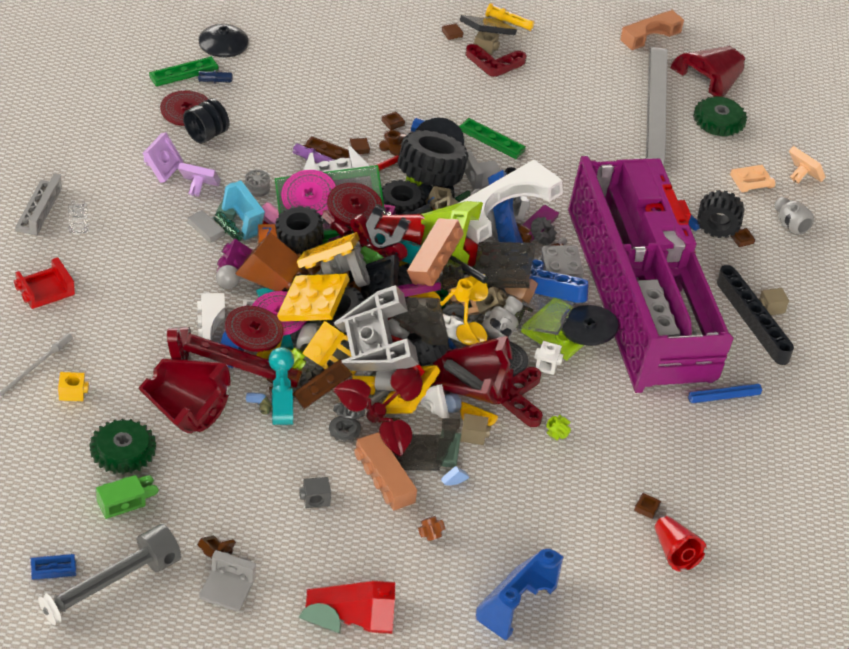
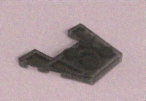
(429, 450)

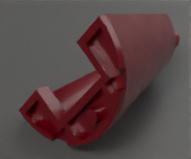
(719, 64)
(487, 362)
(188, 392)

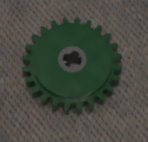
(720, 116)
(122, 446)

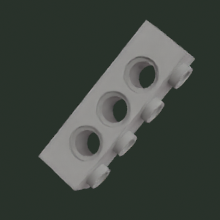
(659, 308)

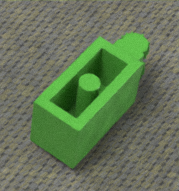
(125, 495)

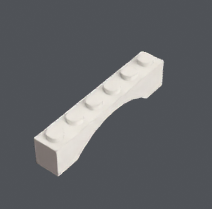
(212, 315)

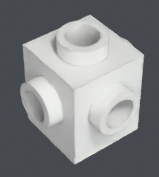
(548, 357)

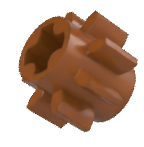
(431, 528)

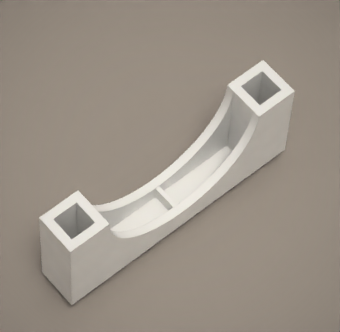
(527, 180)

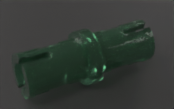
(228, 225)

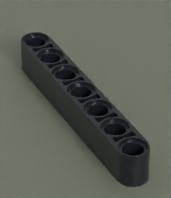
(755, 315)

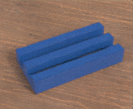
(54, 569)

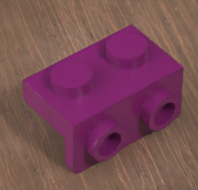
(234, 254)

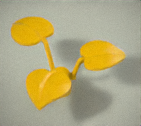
(466, 290)

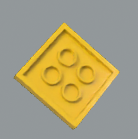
(328, 250)
(313, 297)

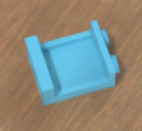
(248, 209)

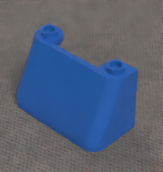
(534, 574)

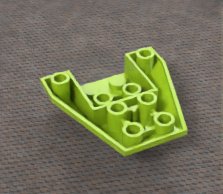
(463, 212)

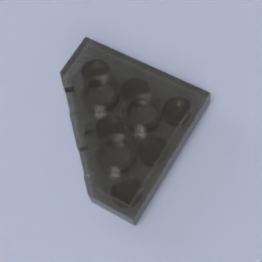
(424, 319)

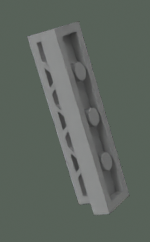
(43, 207)

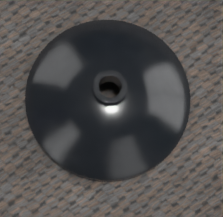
(223, 40)

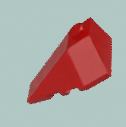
(361, 603)

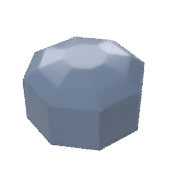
(453, 402)

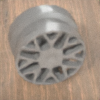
(258, 184)

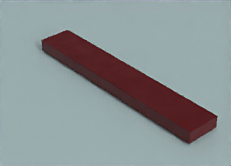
(235, 358)

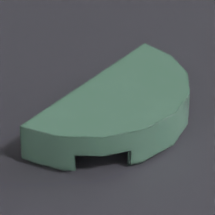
(322, 616)

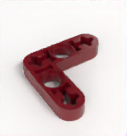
(492, 66)
(359, 225)
(176, 339)
(515, 397)

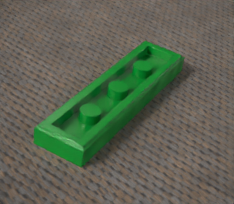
(183, 71)
(492, 138)

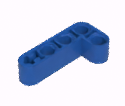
(559, 285)

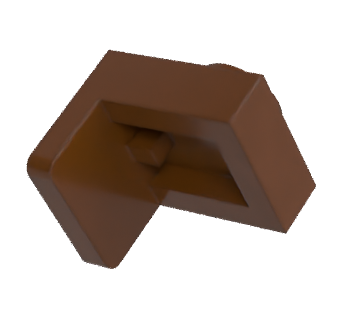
(211, 543)

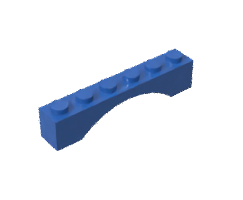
(504, 216)

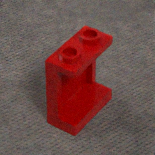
(45, 285)

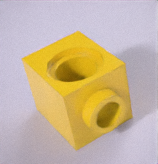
(72, 386)

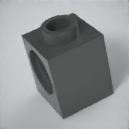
(316, 492)

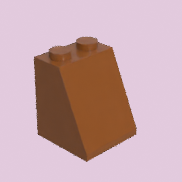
(271, 265)

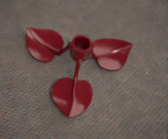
(395, 434)

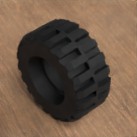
(433, 158)

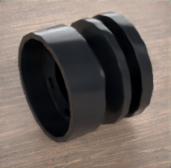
(206, 120)

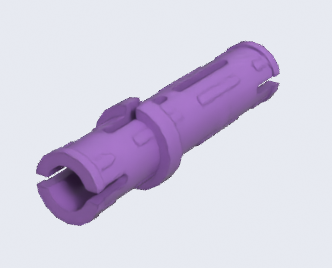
(304, 152)

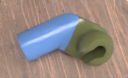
(262, 400)

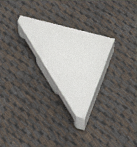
(435, 401)

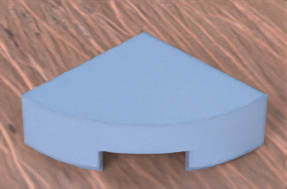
(455, 476)

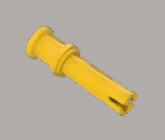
(503, 15)

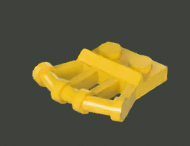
(325, 344)

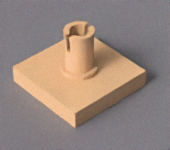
(805, 165)

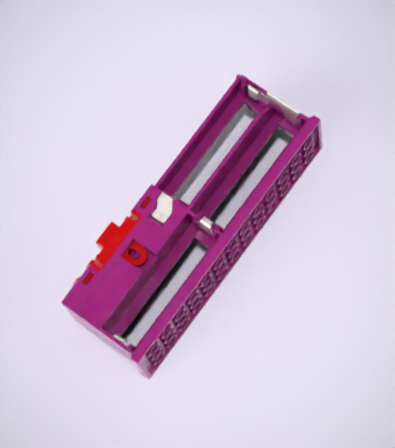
(652, 247)

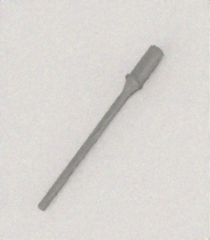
(55, 348)

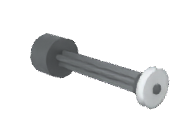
(156, 549)

